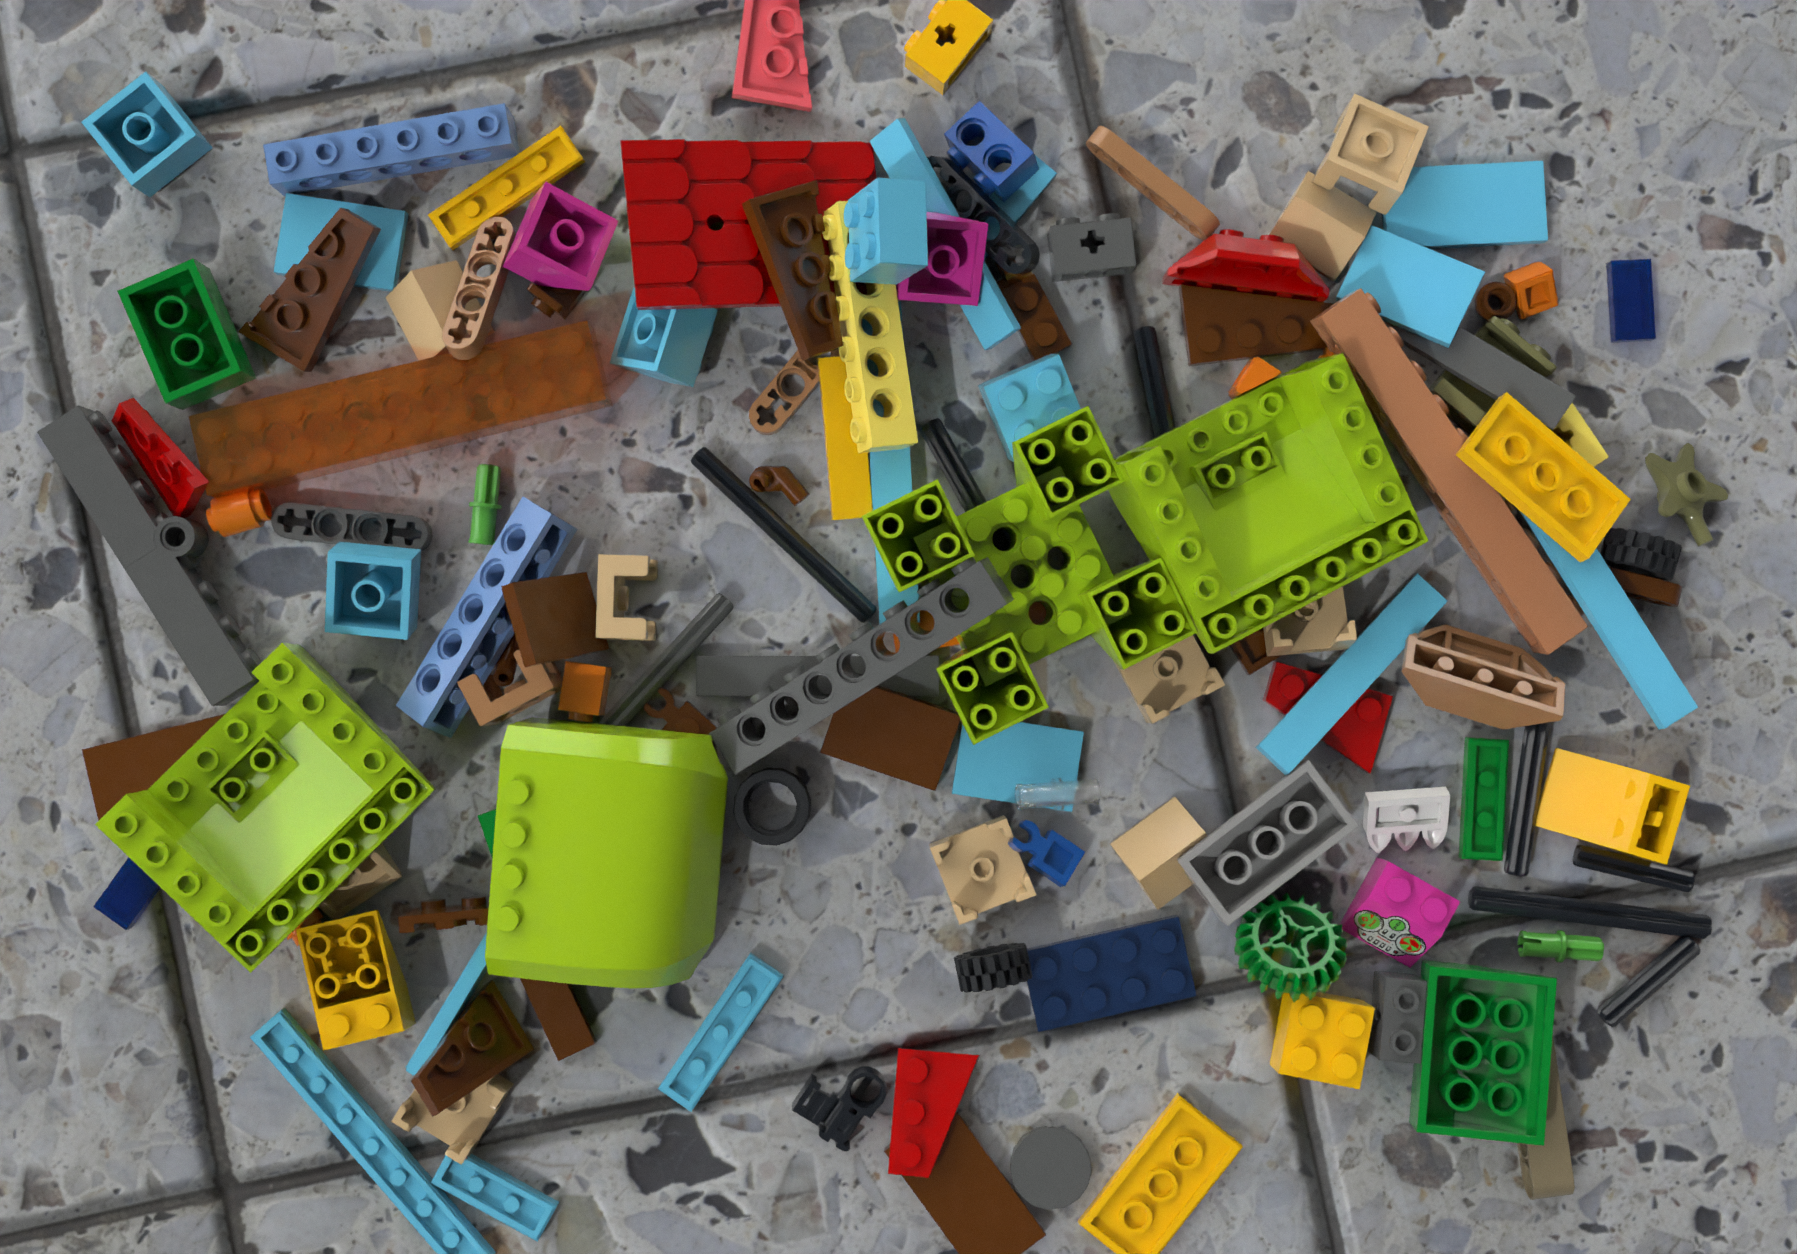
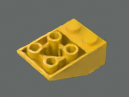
(1611, 805)
(354, 980)

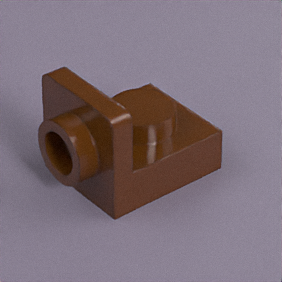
(554, 299)

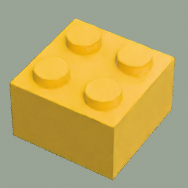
(1322, 1038)

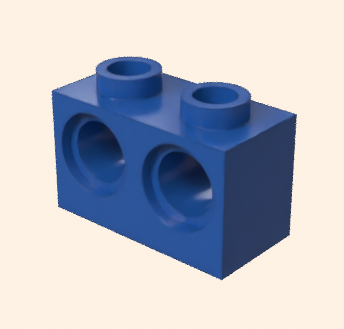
(998, 147)

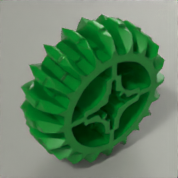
(1284, 958)

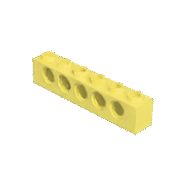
(884, 347)

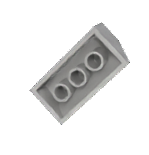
(1267, 843)

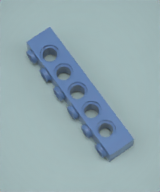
(392, 150)
(481, 622)

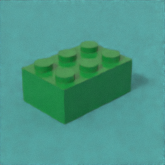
(186, 334)

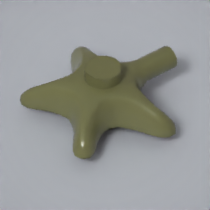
(1684, 491)

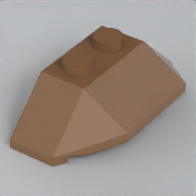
(1481, 678)

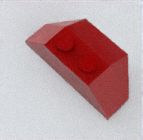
(1248, 266)

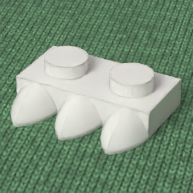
(1406, 815)

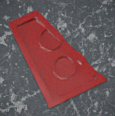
(161, 459)
(1354, 734)
(925, 1103)

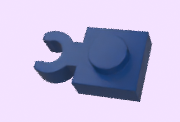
(1052, 854)

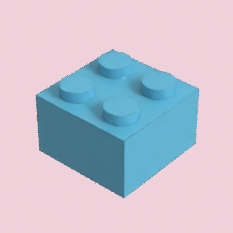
(146, 134)
(886, 231)
(1028, 399)
(372, 590)

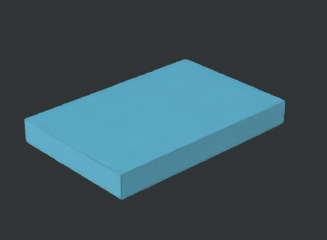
(307, 216)
(1413, 285)
(1016, 756)

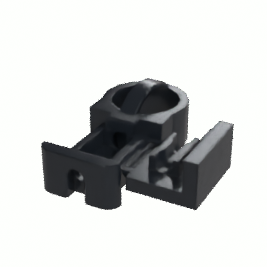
(836, 1111)

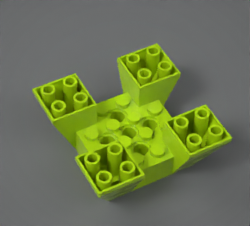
(1124, 612)

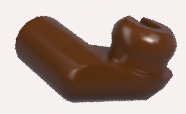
(778, 479)
(506, 665)

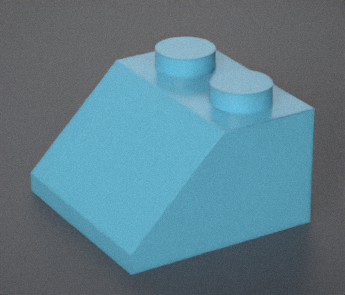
(664, 342)

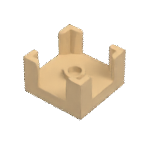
(1372, 149)
(614, 597)
(1312, 628)
(1170, 679)
(981, 869)
(460, 1123)

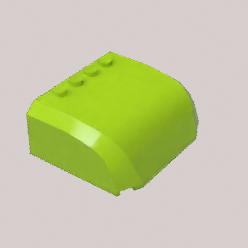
(604, 854)

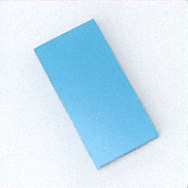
(1472, 205)

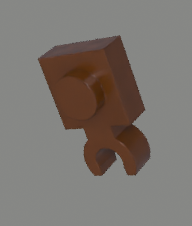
(686, 719)

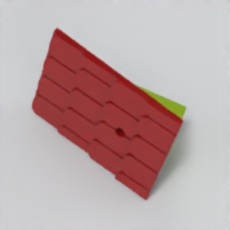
(691, 189)

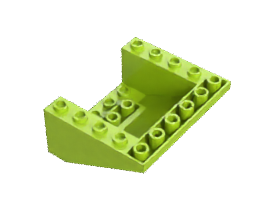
(1269, 501)
(270, 807)

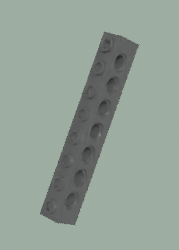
(744, 747)

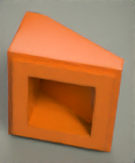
(1533, 289)
(1253, 375)

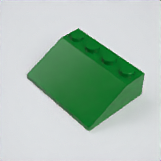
(1484, 1054)

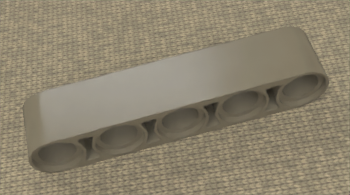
(1548, 1168)

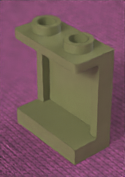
(1467, 403)

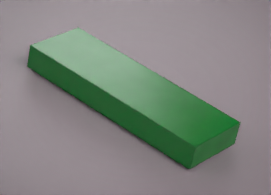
(1483, 799)

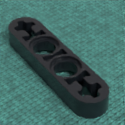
(981, 210)

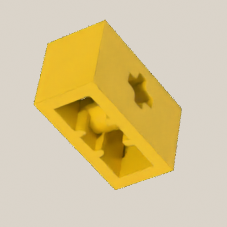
(942, 65)

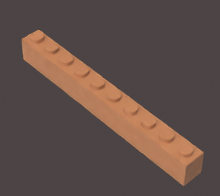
(1429, 444)

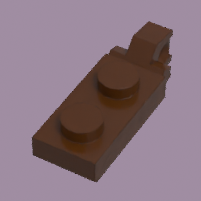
(1039, 324)

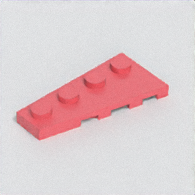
(772, 56)

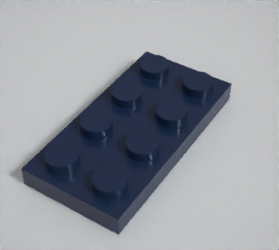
(1109, 973)

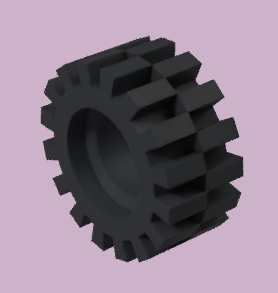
(1641, 553)
(993, 967)

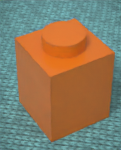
(584, 690)

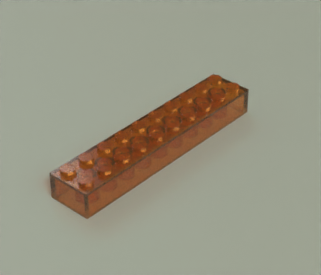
(401, 410)

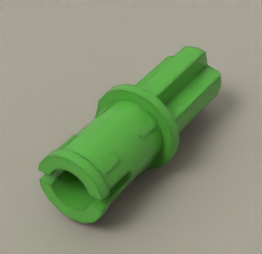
(485, 504)
(1560, 946)

